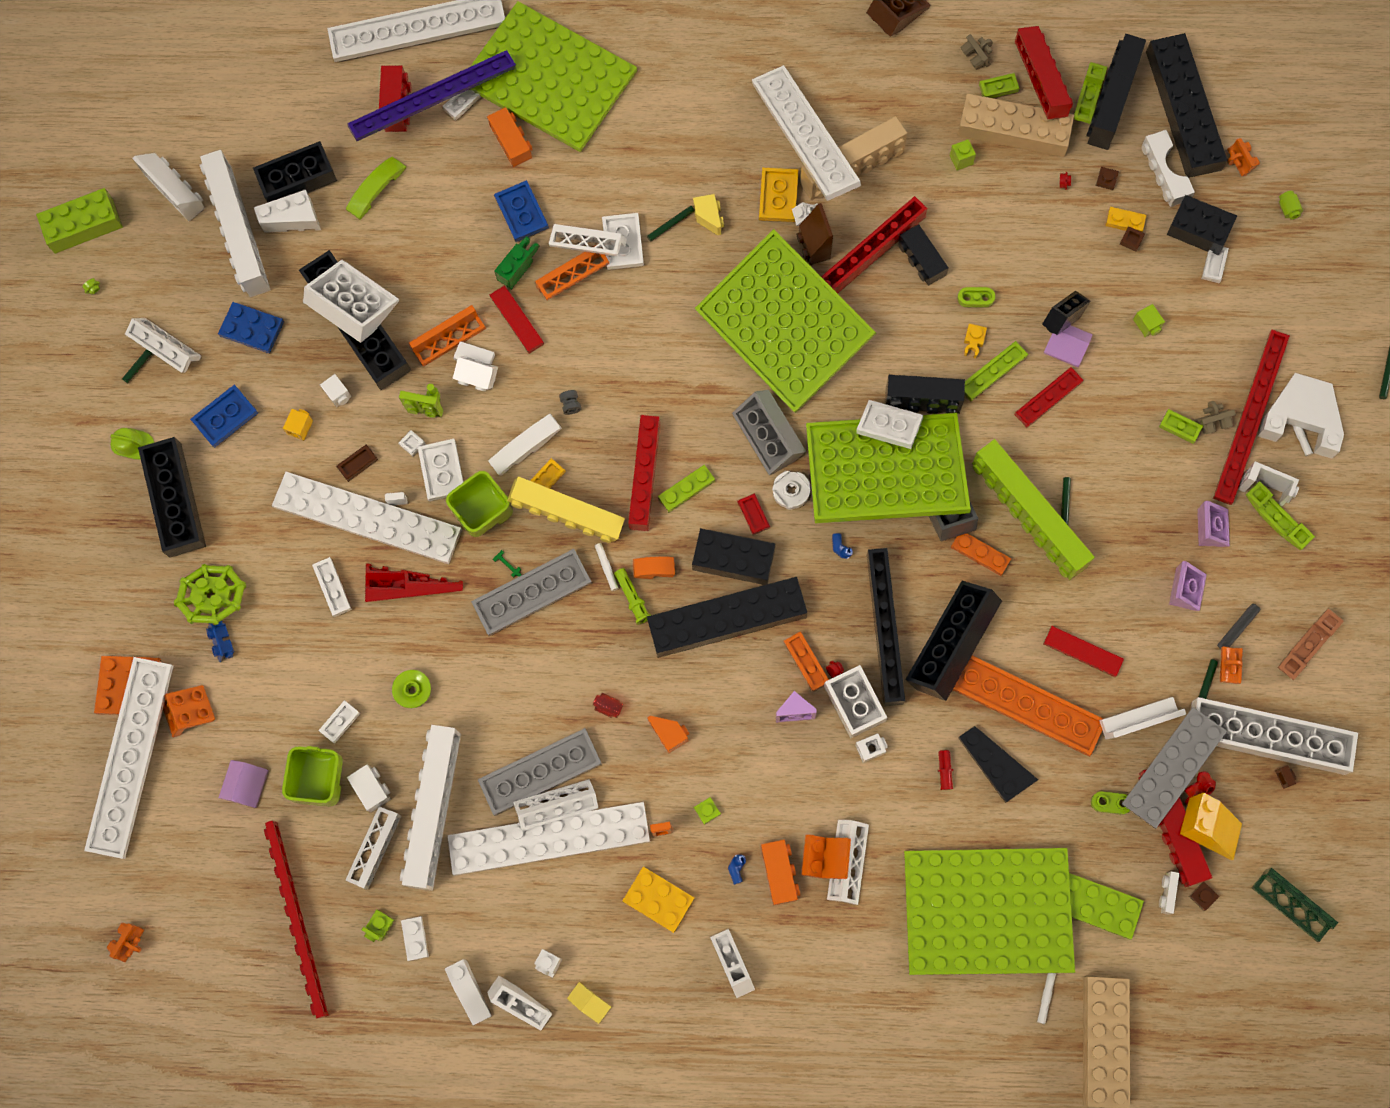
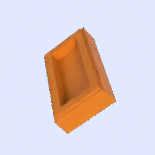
(661, 829)

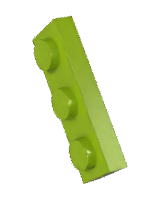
(686, 488)

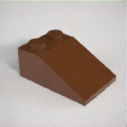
(896, 14)
(816, 236)

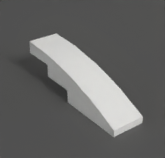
(524, 444)

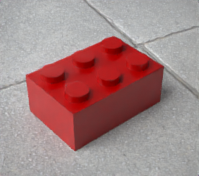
(393, 87)

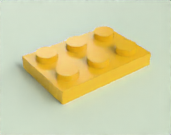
(778, 194)
(658, 899)

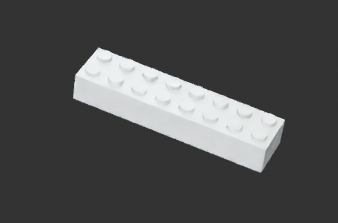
(234, 224)
(1282, 737)
(431, 808)

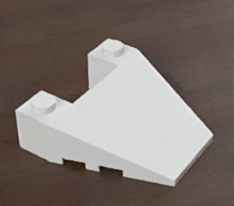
(1310, 406)

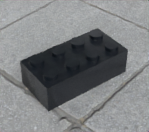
(295, 172)
(925, 393)
(733, 556)

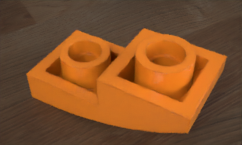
(653, 566)

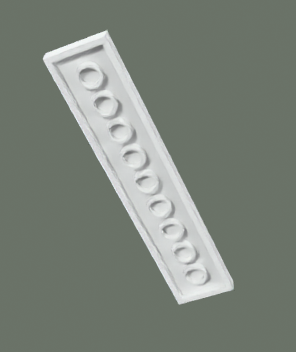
(414, 27)
(806, 133)
(367, 517)
(129, 758)
(566, 837)

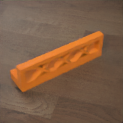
(567, 269)
(446, 329)

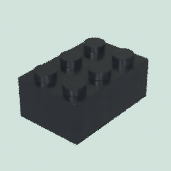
(1201, 225)

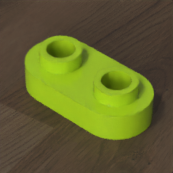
(975, 295)
(1111, 803)

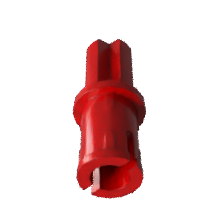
(945, 770)

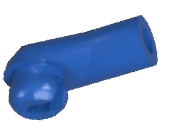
(735, 866)

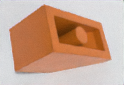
(669, 732)

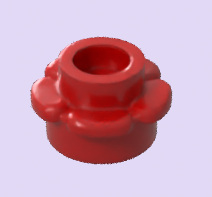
(1065, 180)
(834, 668)

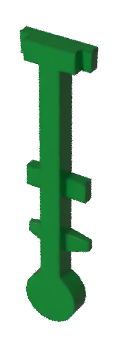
(515, 571)

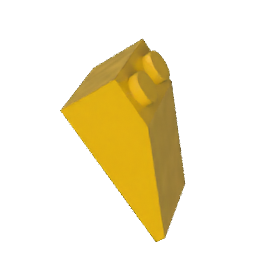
(1211, 825)

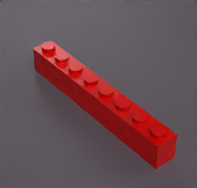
(875, 245)

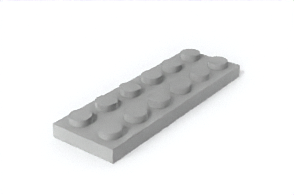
(531, 592)
(1174, 767)
(539, 771)

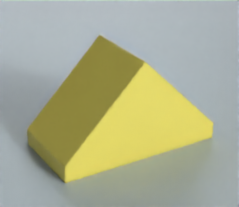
(588, 1003)

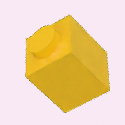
(298, 424)

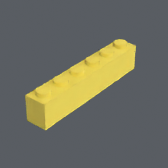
(565, 509)

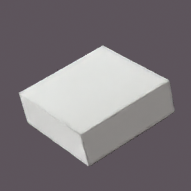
(411, 442)
(396, 498)

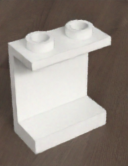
(1272, 479)

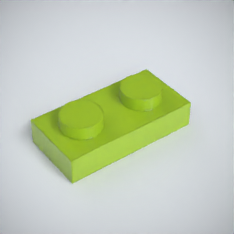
(999, 86)
(1180, 426)

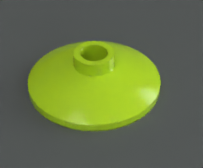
(403, 684)

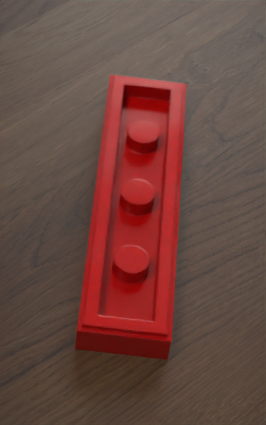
(516, 319)
(1048, 397)
(1083, 651)

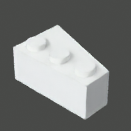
(288, 213)

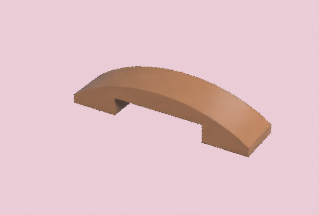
(1309, 644)

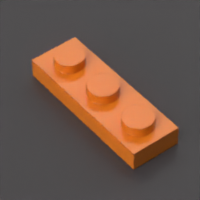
(981, 553)
(806, 661)

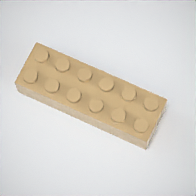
(1014, 125)
(865, 152)
(1106, 1042)

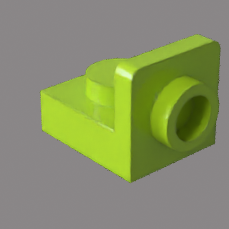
(377, 926)

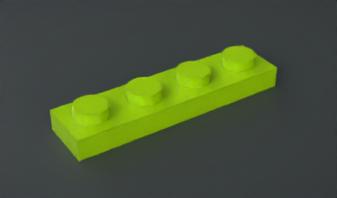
(994, 370)

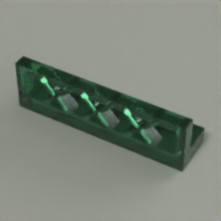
(1299, 899)

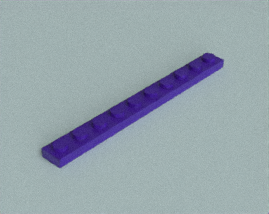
(431, 95)

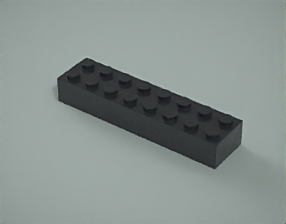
(1186, 105)
(375, 352)
(727, 617)

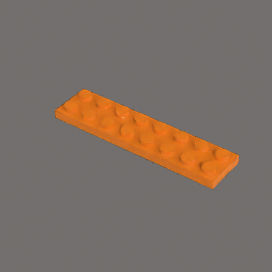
(1029, 705)

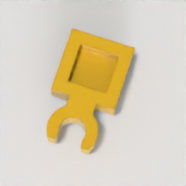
(974, 337)

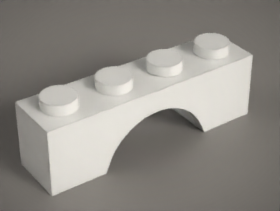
(1174, 187)

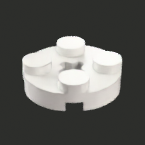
(791, 479)

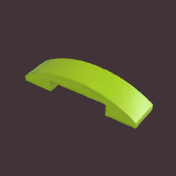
(1090, 92)
(373, 185)
(1277, 517)

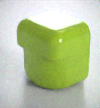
(479, 504)
(312, 776)

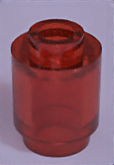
(607, 705)

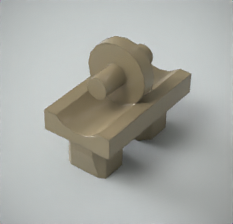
(971, 46)
(1224, 417)

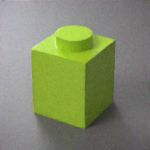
(962, 154)
(1149, 321)

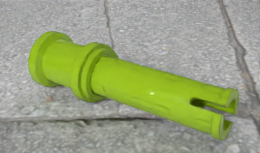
(636, 604)

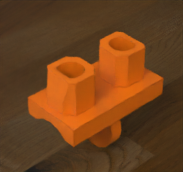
(1241, 157)
(1231, 665)
(127, 942)

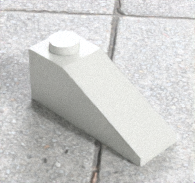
(732, 963)
(468, 991)
(518, 1003)

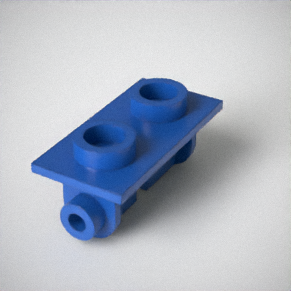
(220, 648)

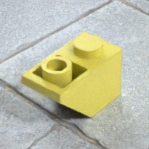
(707, 214)

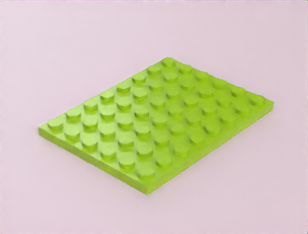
(558, 78)
(785, 321)
(879, 480)
(989, 911)

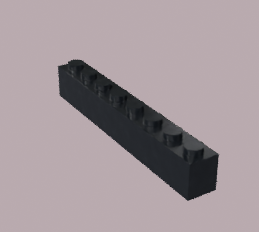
(885, 627)

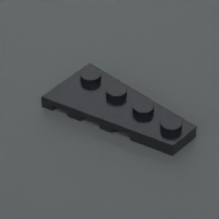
(999, 767)

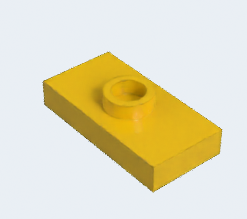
(548, 474)

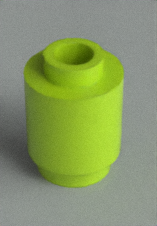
(1290, 205)

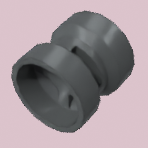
(570, 402)

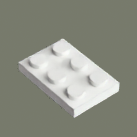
(629, 227)
(889, 424)
(440, 468)

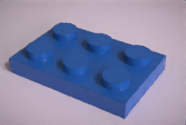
(521, 211)
(251, 327)
(224, 416)

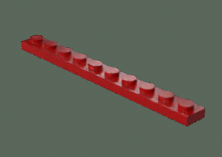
(1251, 417)
(297, 926)

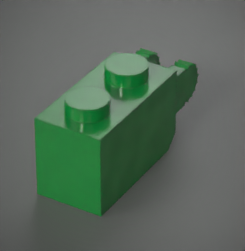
(516, 263)

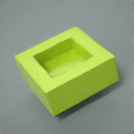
(707, 810)

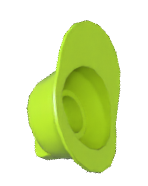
(127, 440)

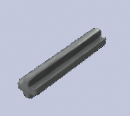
(1239, 626)

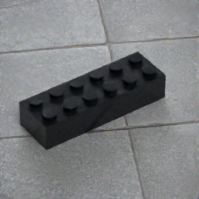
(1115, 91)
(171, 497)
(954, 640)

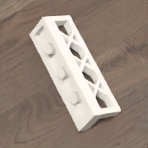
(587, 235)
(161, 344)
(1140, 718)
(557, 807)
(378, 849)
(839, 887)

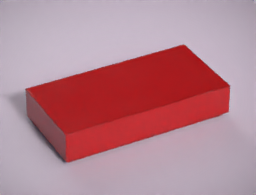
(753, 514)

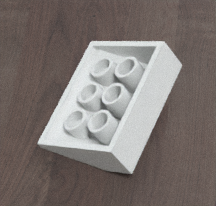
(349, 300)

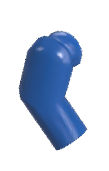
(838, 548)

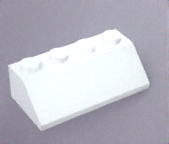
(170, 185)

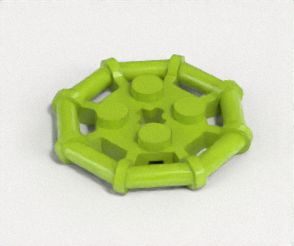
(205, 585)

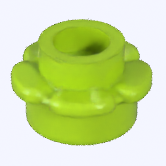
(91, 286)

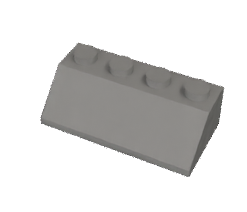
(768, 431)

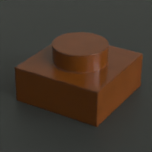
(1107, 178)
(1132, 239)
(1286, 776)
(1204, 896)

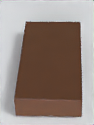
(357, 462)

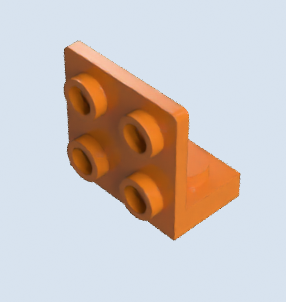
(187, 709)
(826, 857)

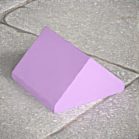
(1069, 345)
(1213, 525)
(1187, 587)
(795, 709)
(243, 783)

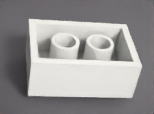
(855, 701)

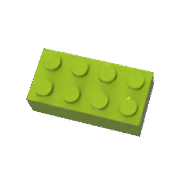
(79, 220)

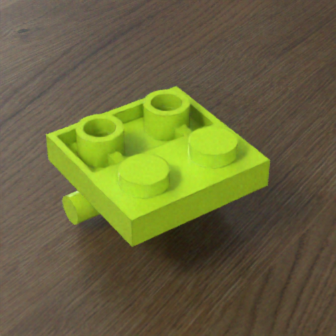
(426, 404)

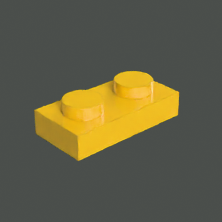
(1121, 219)

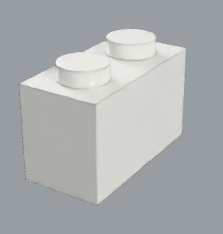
(475, 373)
(369, 788)

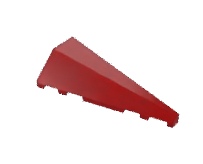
(386, 584)

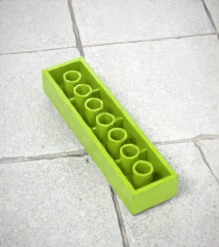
(1032, 510)

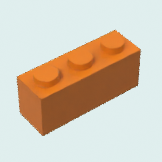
(510, 136)
(780, 872)

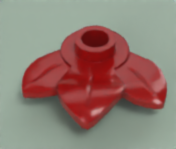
(1204, 784)

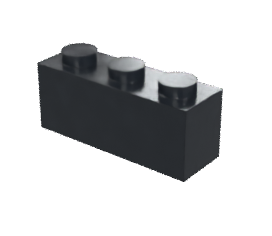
(923, 255)
(1066, 312)

